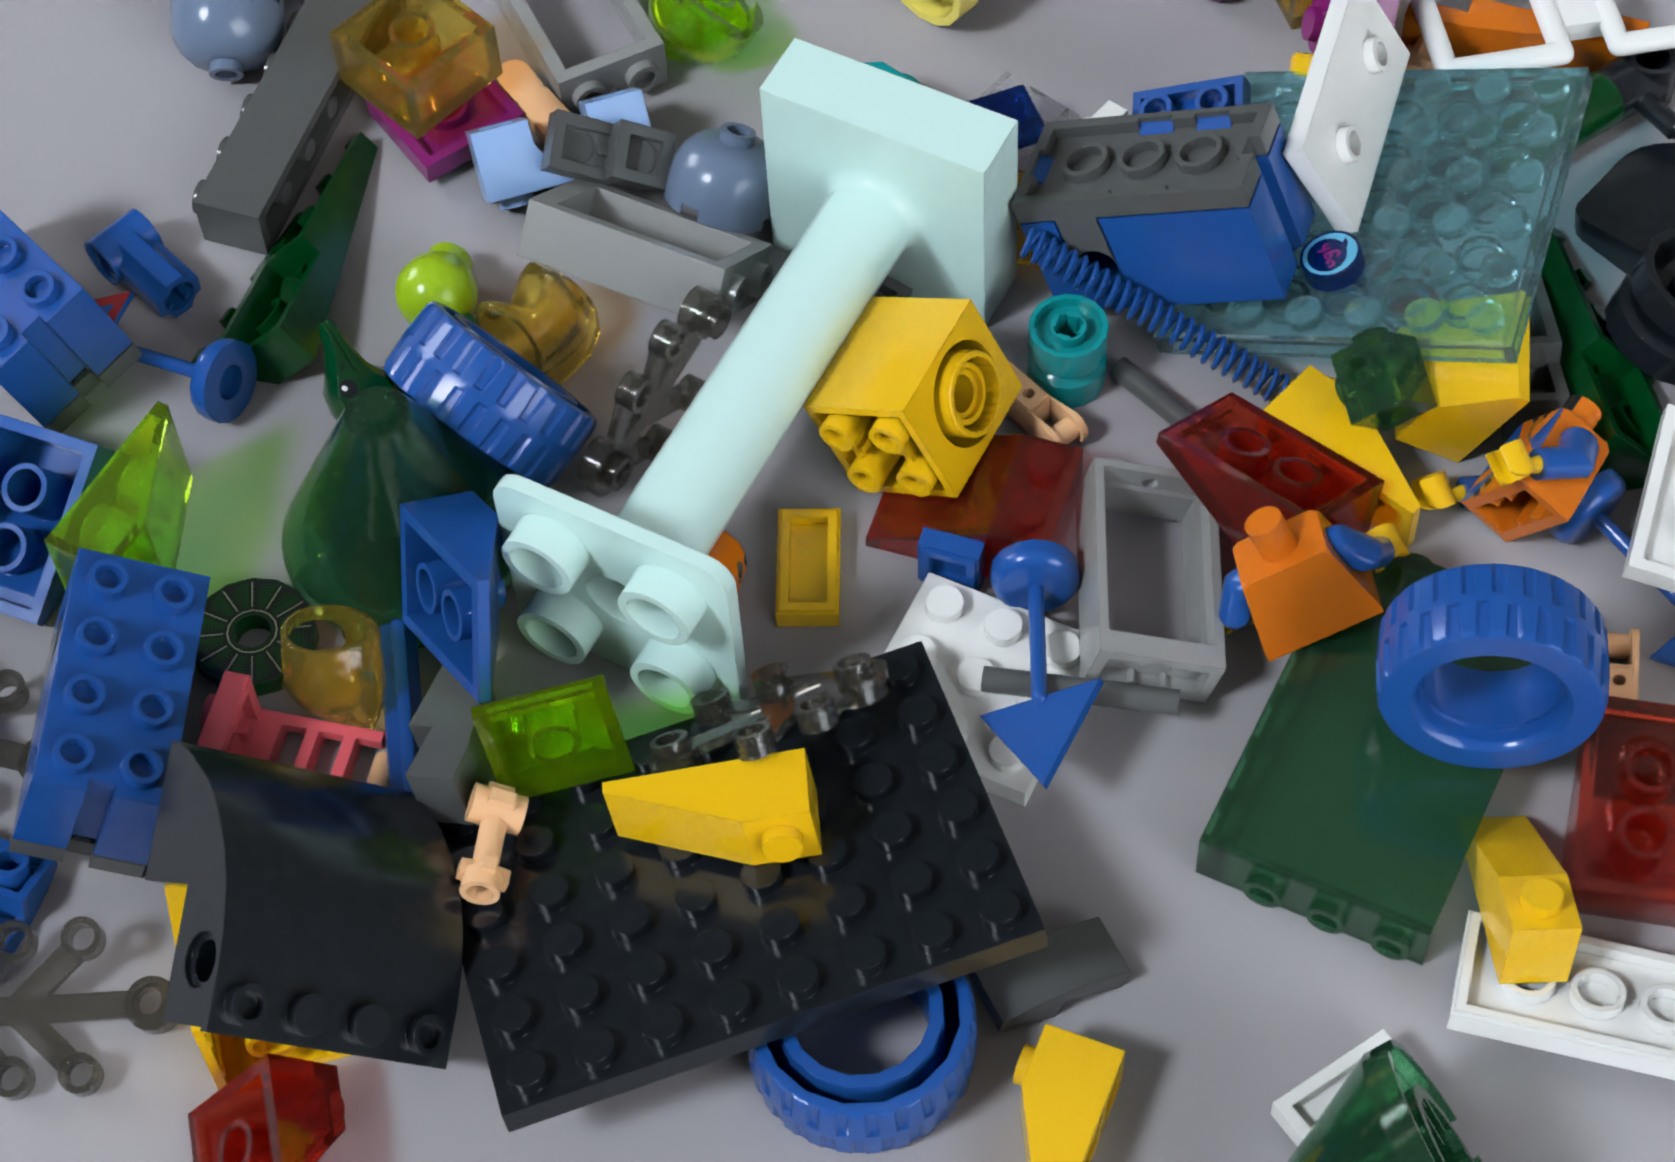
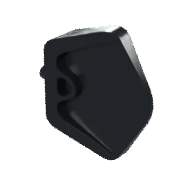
(1629, 205)

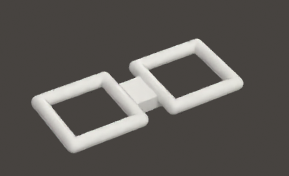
(1559, 24)

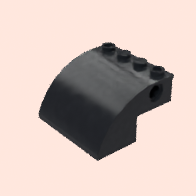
(308, 908)

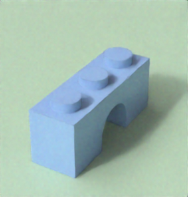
(511, 162)

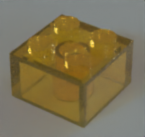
(416, 58)

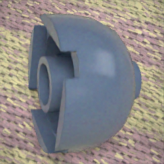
(227, 34)
(722, 178)

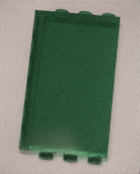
(1340, 810)

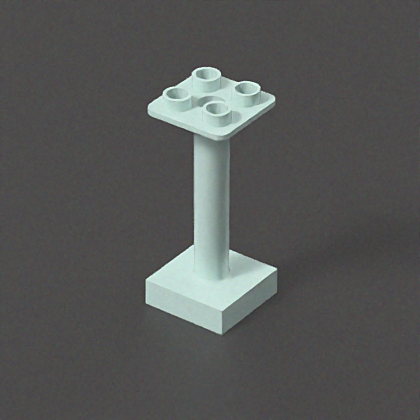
(860, 188)

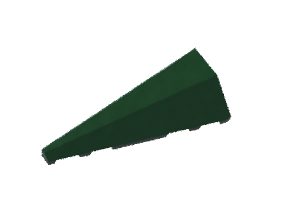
(1600, 371)

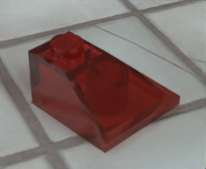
(271, 1114)

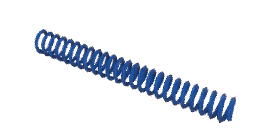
(1160, 312)

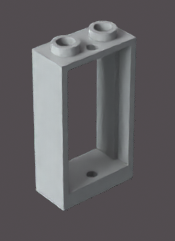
(635, 65)
(641, 247)
(1138, 658)

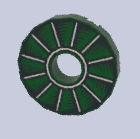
(245, 607)

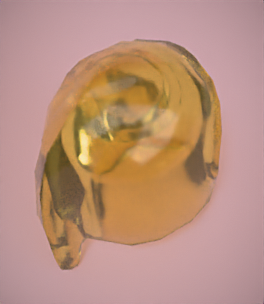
(546, 321)
(340, 682)

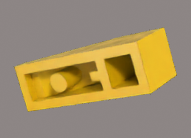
(1316, 411)
(724, 809)
(1523, 902)
(1066, 1094)

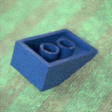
(38, 485)
(454, 584)

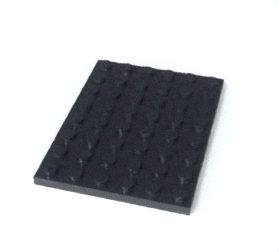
(656, 959)

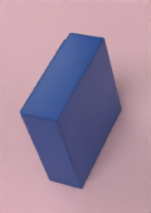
(951, 557)

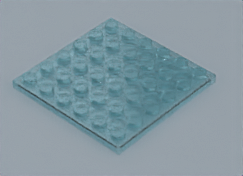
(1448, 223)

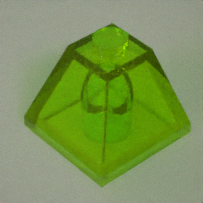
(553, 736)

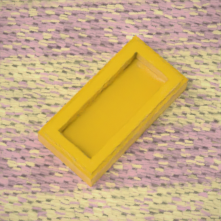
(808, 567)

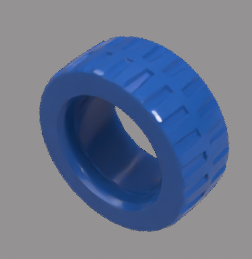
(489, 394)
(1492, 715)
(882, 1108)

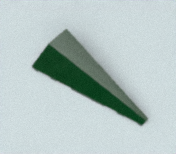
(301, 273)

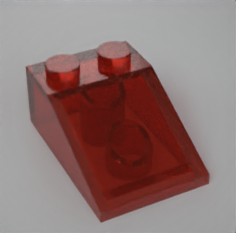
(1250, 460)
(1014, 495)
(1624, 816)

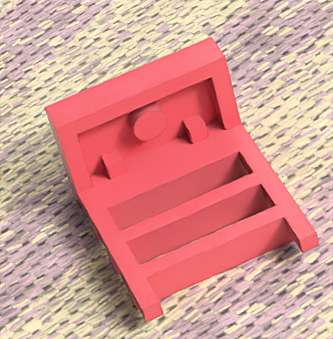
(238, 725)

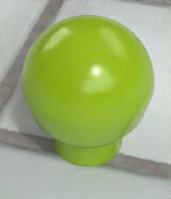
(440, 276)

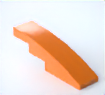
(1500, 27)

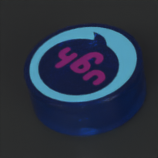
(1332, 261)

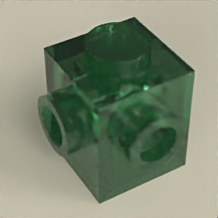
(1382, 379)

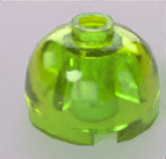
(704, 29)

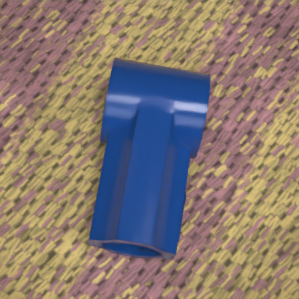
(136, 255)

